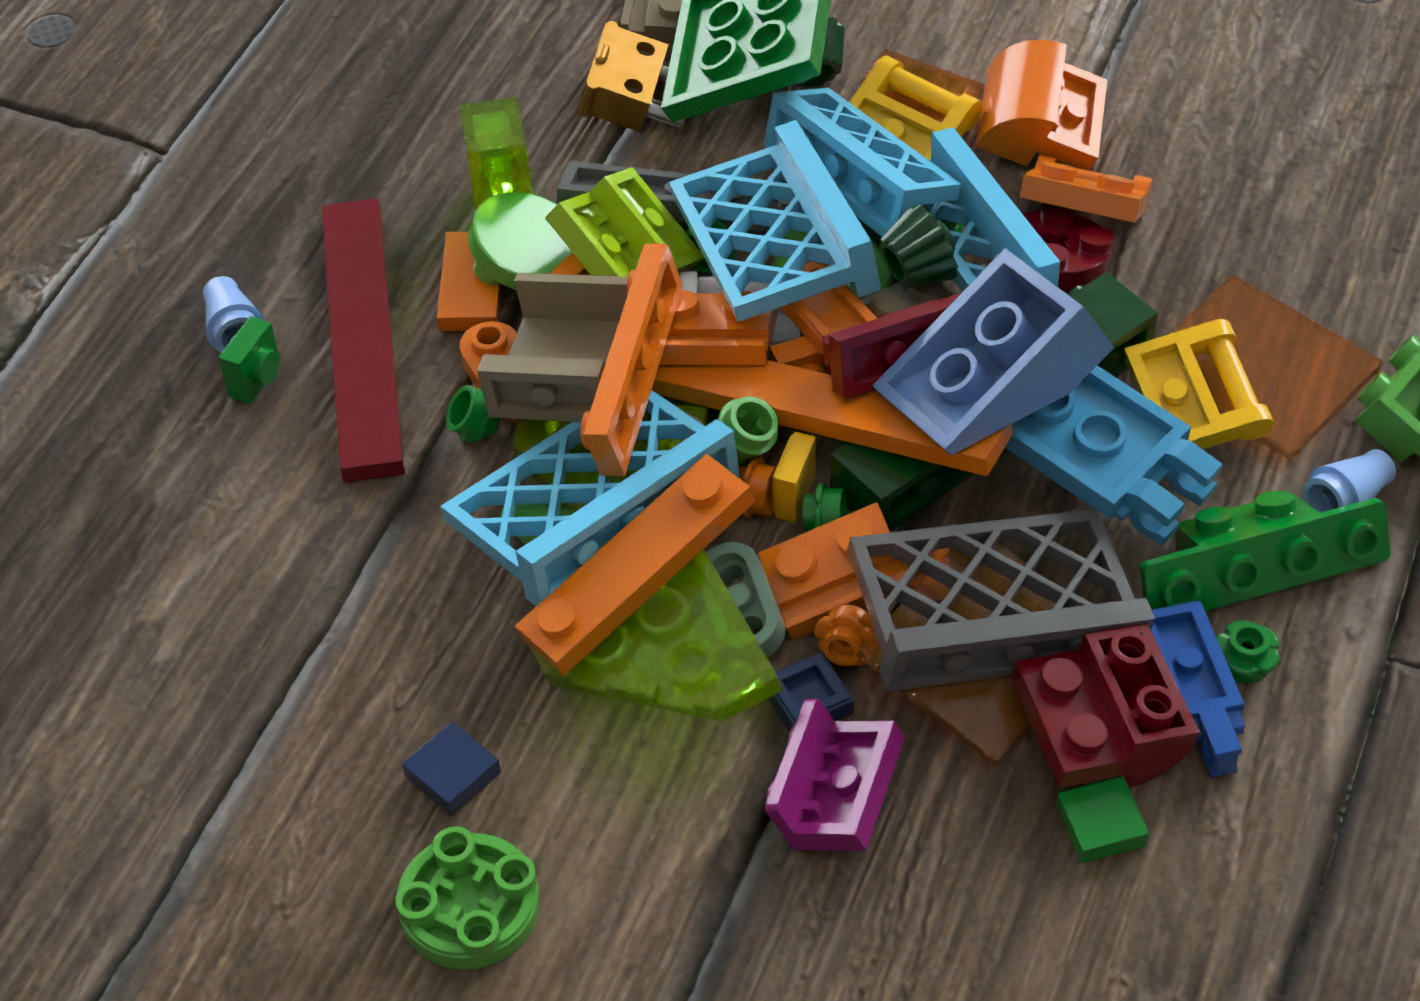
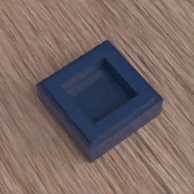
(811, 680)
(451, 768)

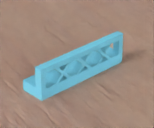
(867, 162)
(986, 212)

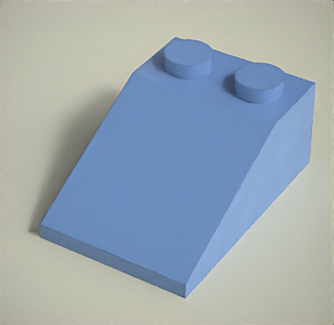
(994, 356)

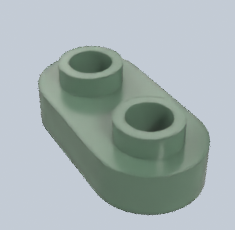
(752, 594)

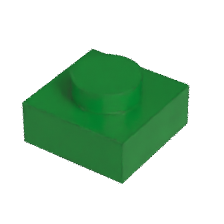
(250, 360)

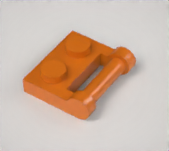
(1086, 190)

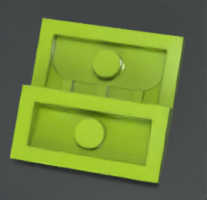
(615, 222)

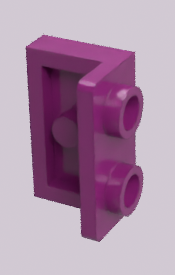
(832, 780)

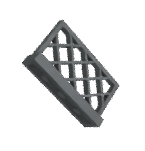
(984, 648)

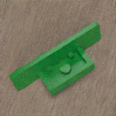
(1264, 549)

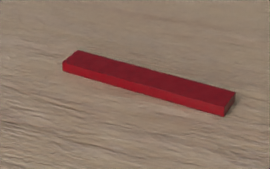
(362, 342)

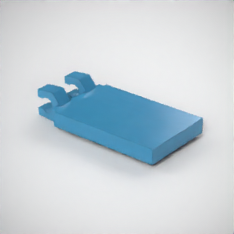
(1115, 452)

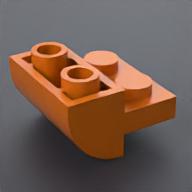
(1041, 106)

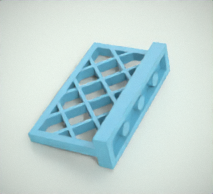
(814, 207)
(573, 539)

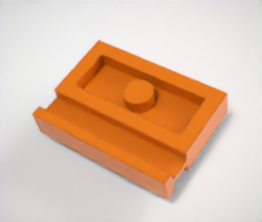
(709, 334)
(816, 573)

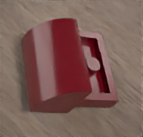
(1107, 709)

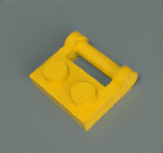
(904, 122)
(1171, 378)

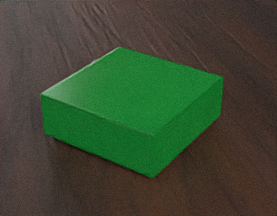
(1102, 819)

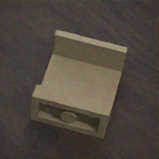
(557, 348)

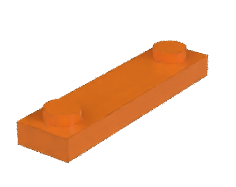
(633, 361)
(635, 564)

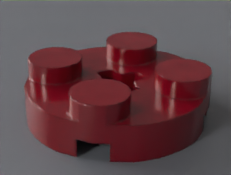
(1076, 241)

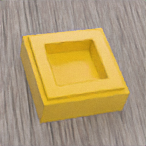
(794, 476)

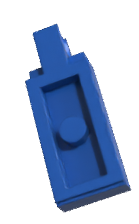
(1203, 681)

